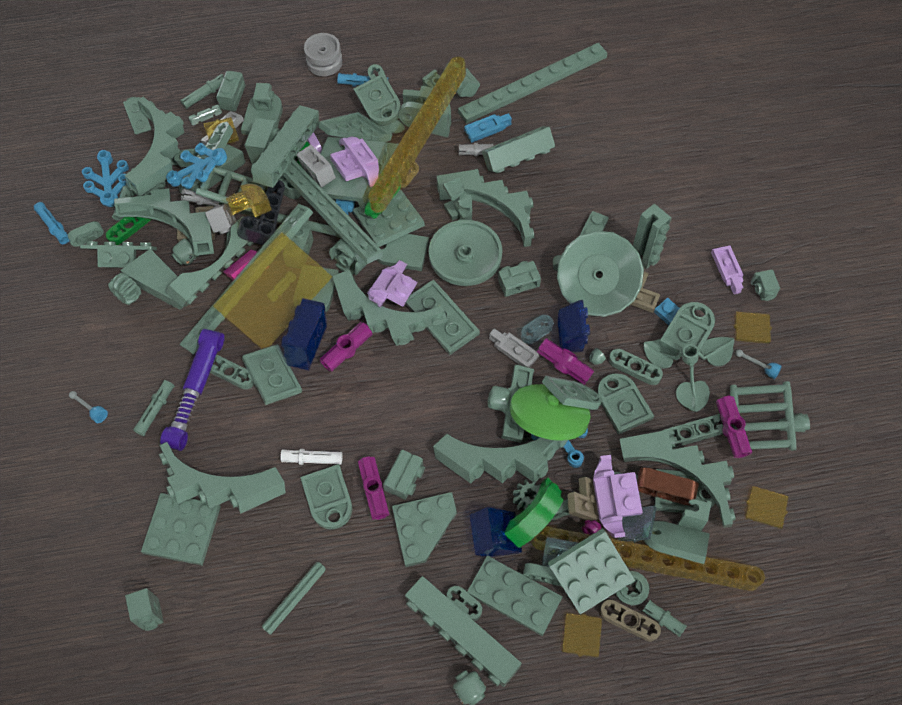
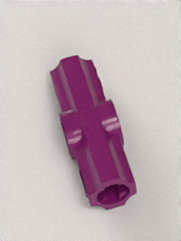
(338, 354)
(565, 361)
(737, 438)
(376, 499)

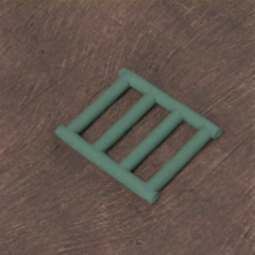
(228, 175)
(787, 406)

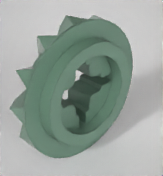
(642, 589)

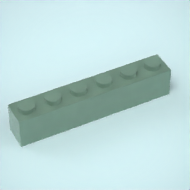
(285, 146)
(462, 631)

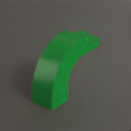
(536, 515)

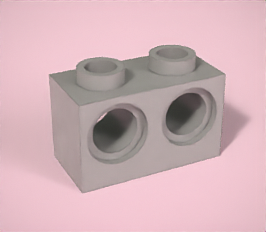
(316, 166)
(221, 218)

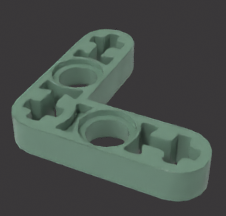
(218, 140)

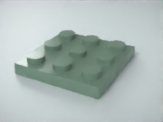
(393, 222)
(180, 530)
(591, 571)

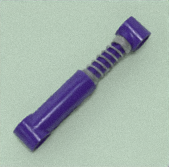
(209, 344)

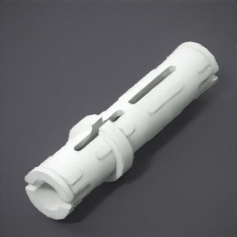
(302, 456)

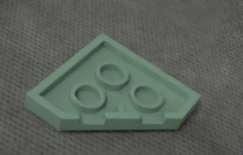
(355, 126)
(422, 525)

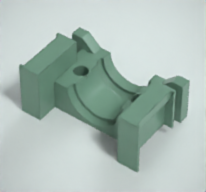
(460, 203)

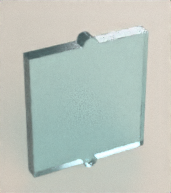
(639, 526)

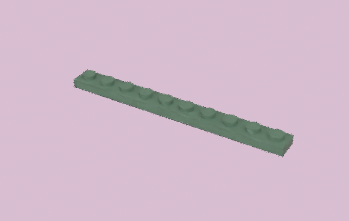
(532, 83)
(332, 213)
(213, 317)

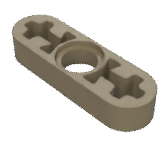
(621, 624)

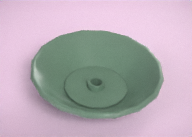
(606, 254)

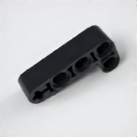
(267, 222)

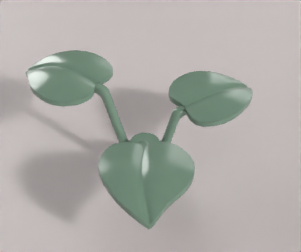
(692, 394)

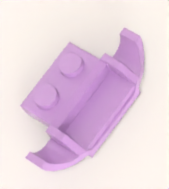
(356, 160)
(392, 285)
(615, 496)

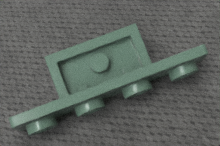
(114, 255)

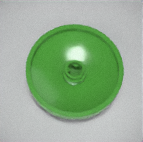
(545, 416)

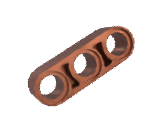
(667, 486)

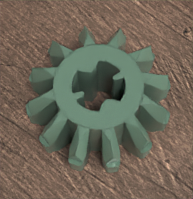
(124, 288)
(522, 492)

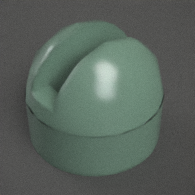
(596, 357)

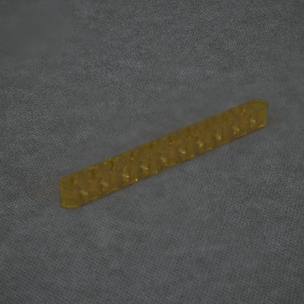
(417, 135)
(677, 569)

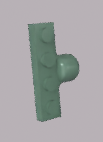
(501, 398)

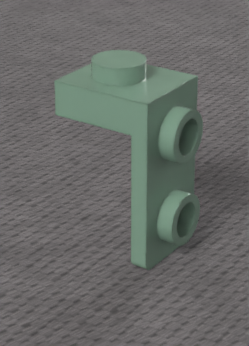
(137, 118)

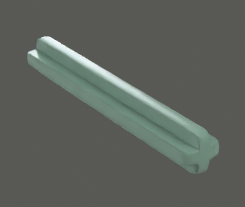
(293, 598)

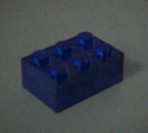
(305, 334)

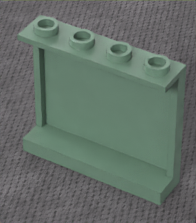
(357, 188)

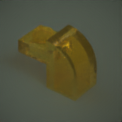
(250, 197)

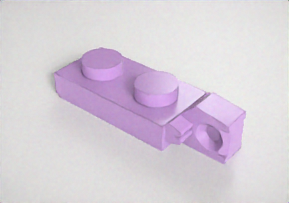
(728, 268)

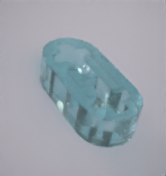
(538, 330)

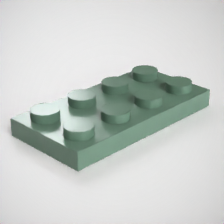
(452, 332)
(514, 595)

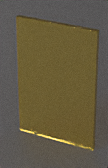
(271, 289)

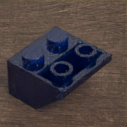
(573, 327)
(488, 532)

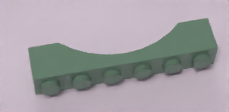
(187, 285)

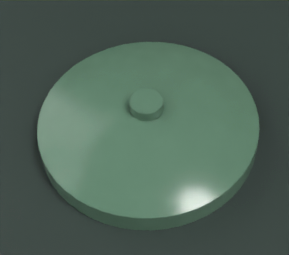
(465, 252)

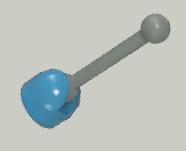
(771, 369)
(96, 413)

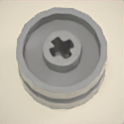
(323, 54)

